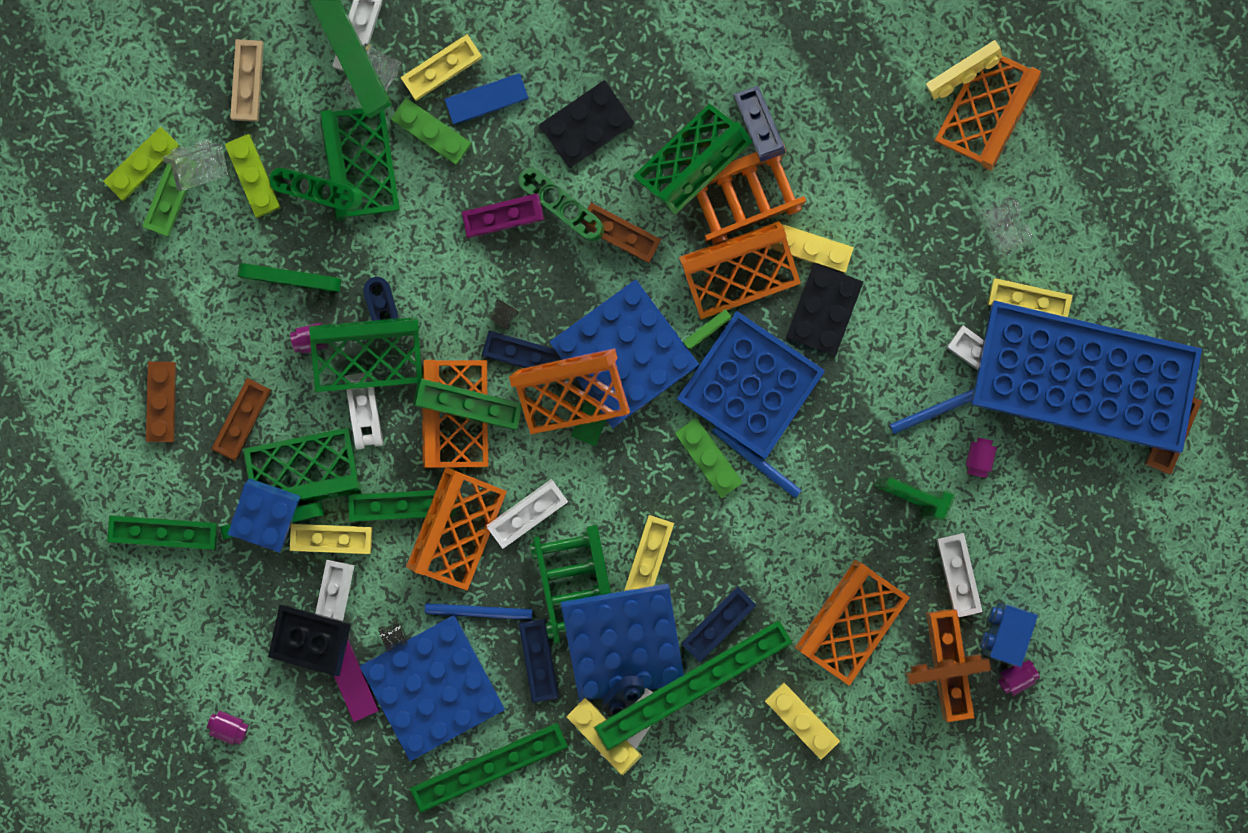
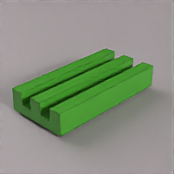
(708, 329)

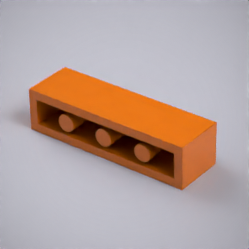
(947, 644)

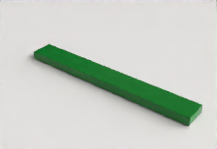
(692, 685)

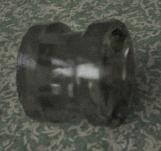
(502, 314)
(393, 635)

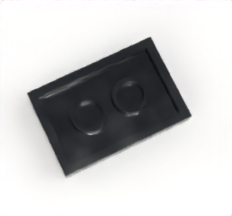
(586, 124)
(824, 309)
(309, 640)

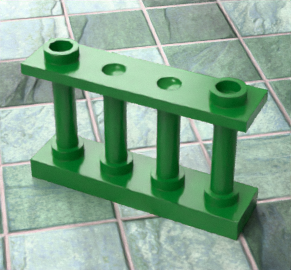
(596, 566)

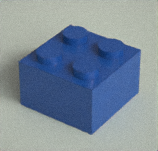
(264, 515)
(1008, 634)

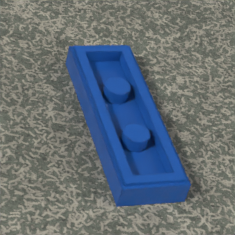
(486, 99)

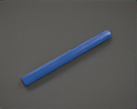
(931, 412)
(758, 462)
(478, 611)

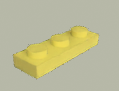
(441, 67)
(965, 70)
(816, 249)
(1030, 297)
(331, 538)
(649, 553)
(587, 716)
(802, 721)

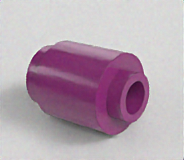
(301, 340)
(980, 457)
(1017, 679)
(227, 728)

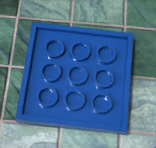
(645, 343)
(750, 385)
(621, 638)
(432, 688)

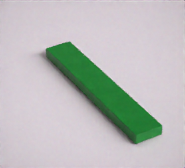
(352, 56)
(488, 767)

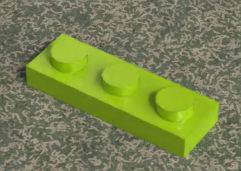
(141, 164)
(252, 175)

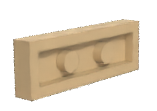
(247, 80)

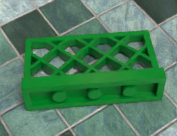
(336, 158)
(702, 167)
(361, 331)
(312, 491)
(934, 504)

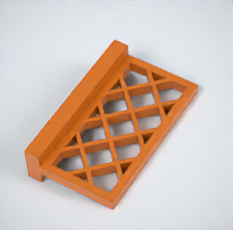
(1007, 121)
(734, 248)
(566, 369)
(431, 419)
(435, 523)
(831, 613)

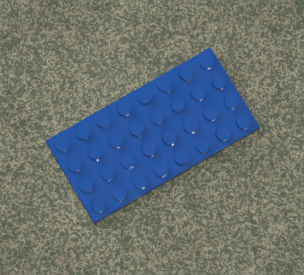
(1086, 377)

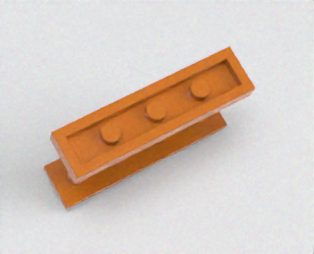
(748, 167)

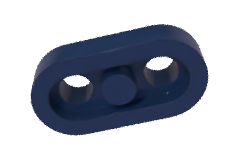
(381, 303)
(623, 694)

